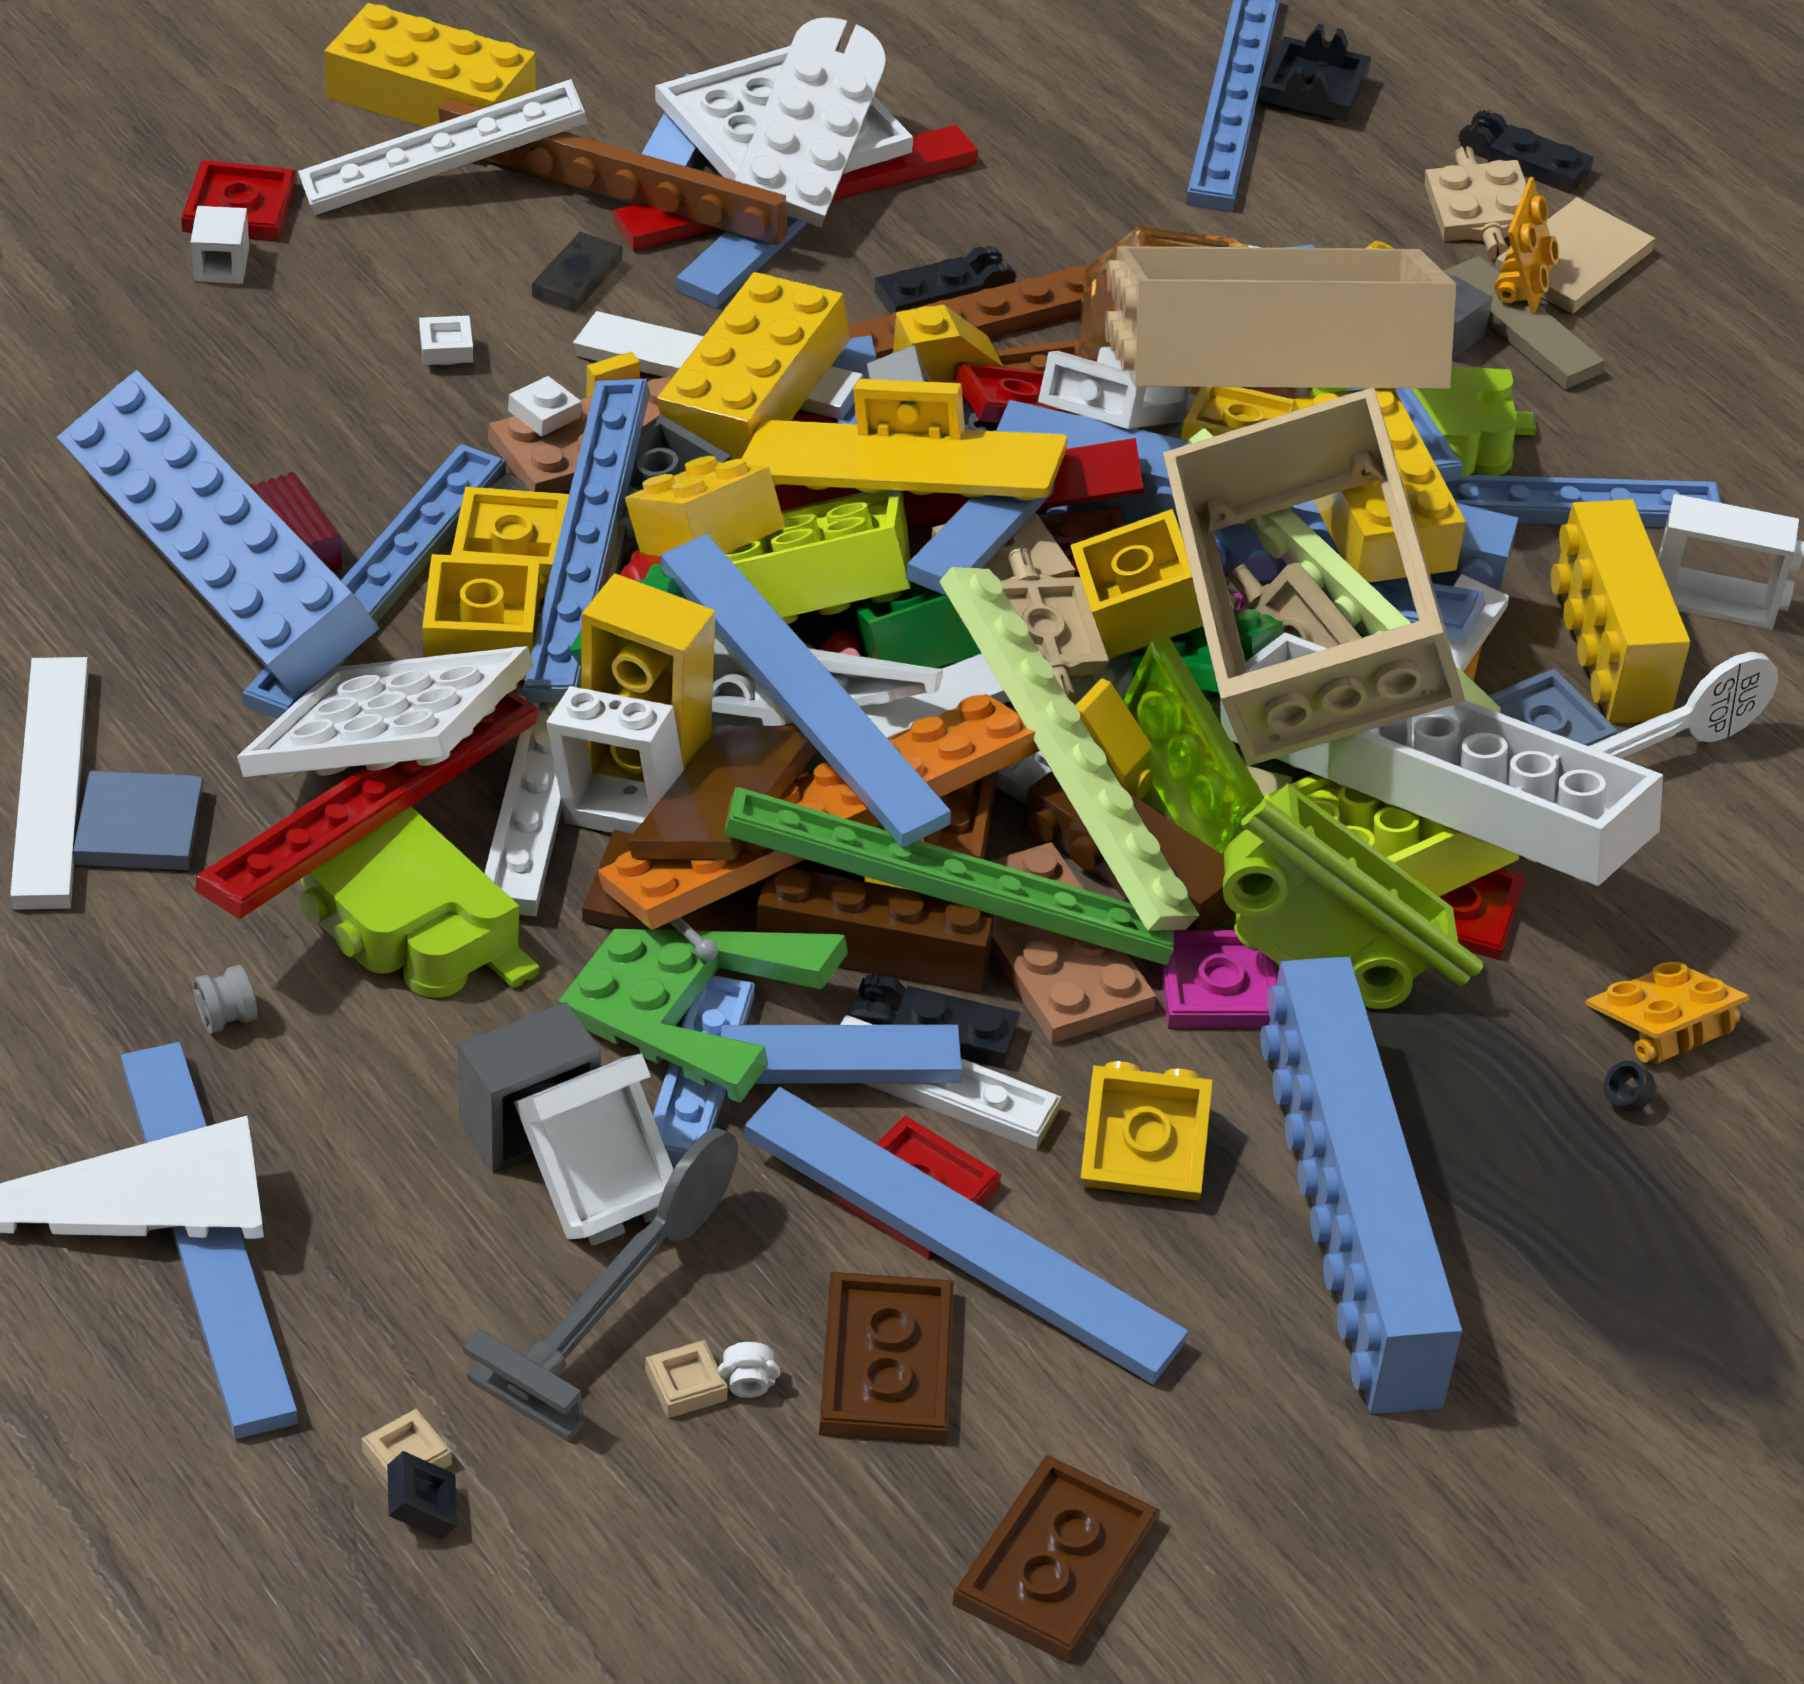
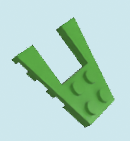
(650, 978)

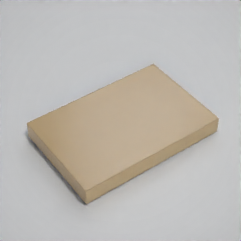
(1591, 253)

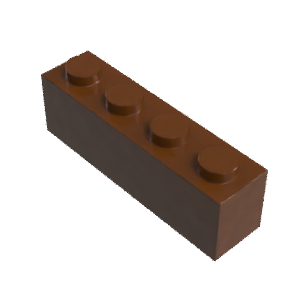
(1196, 864)
(883, 926)

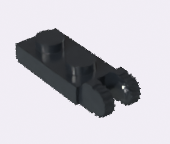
(1538, 157)
(944, 280)
(984, 1029)

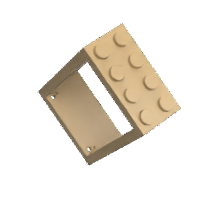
(1281, 317)
(1342, 686)

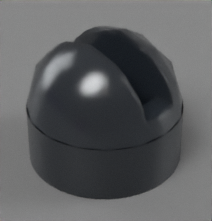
(1621, 1094)

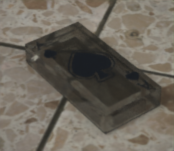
(577, 271)

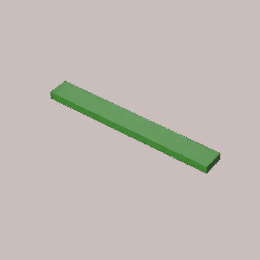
(944, 874)

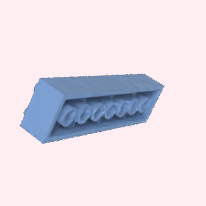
(218, 534)
(1360, 1187)

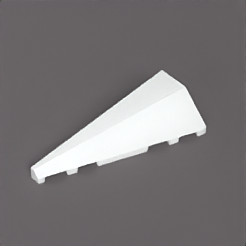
(744, 702)
(176, 1181)

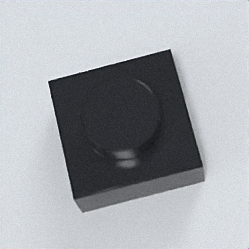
(422, 1495)

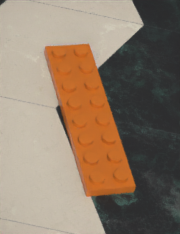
(942, 749)

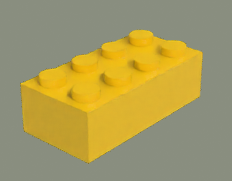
(413, 65)
(757, 361)
(1360, 516)
(1620, 611)
(652, 650)

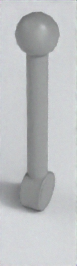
(704, 948)

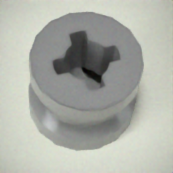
(224, 999)

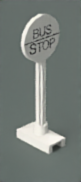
(1715, 710)

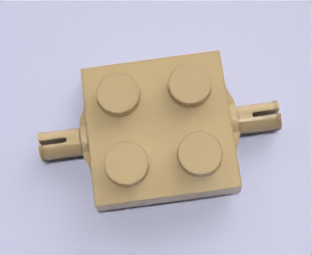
(1475, 199)
(1296, 602)
(1056, 620)

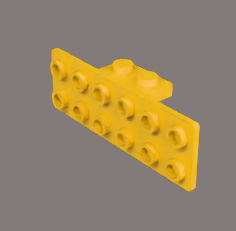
(908, 441)

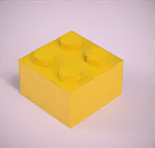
(714, 498)
(1138, 583)
(480, 604)

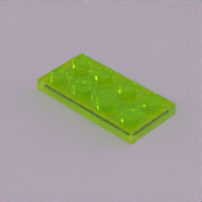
(1191, 753)

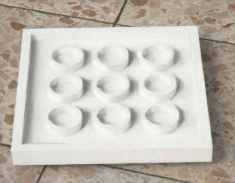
(725, 104)
(386, 713)

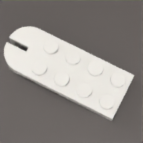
(814, 117)

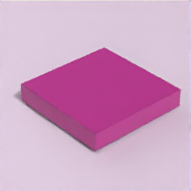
(1216, 982)

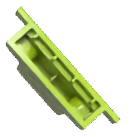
(1474, 417)
(1323, 892)
(416, 906)

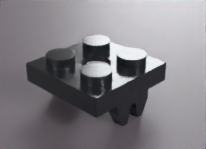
(1335, 72)

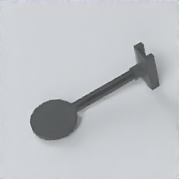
(532, 1380)

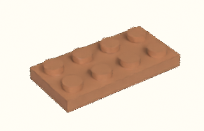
(551, 460)
(1061, 979)

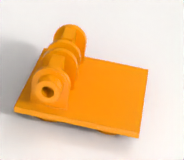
(1530, 254)
(1671, 1009)

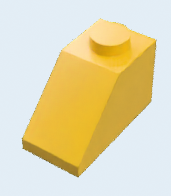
(942, 340)
(1118, 736)

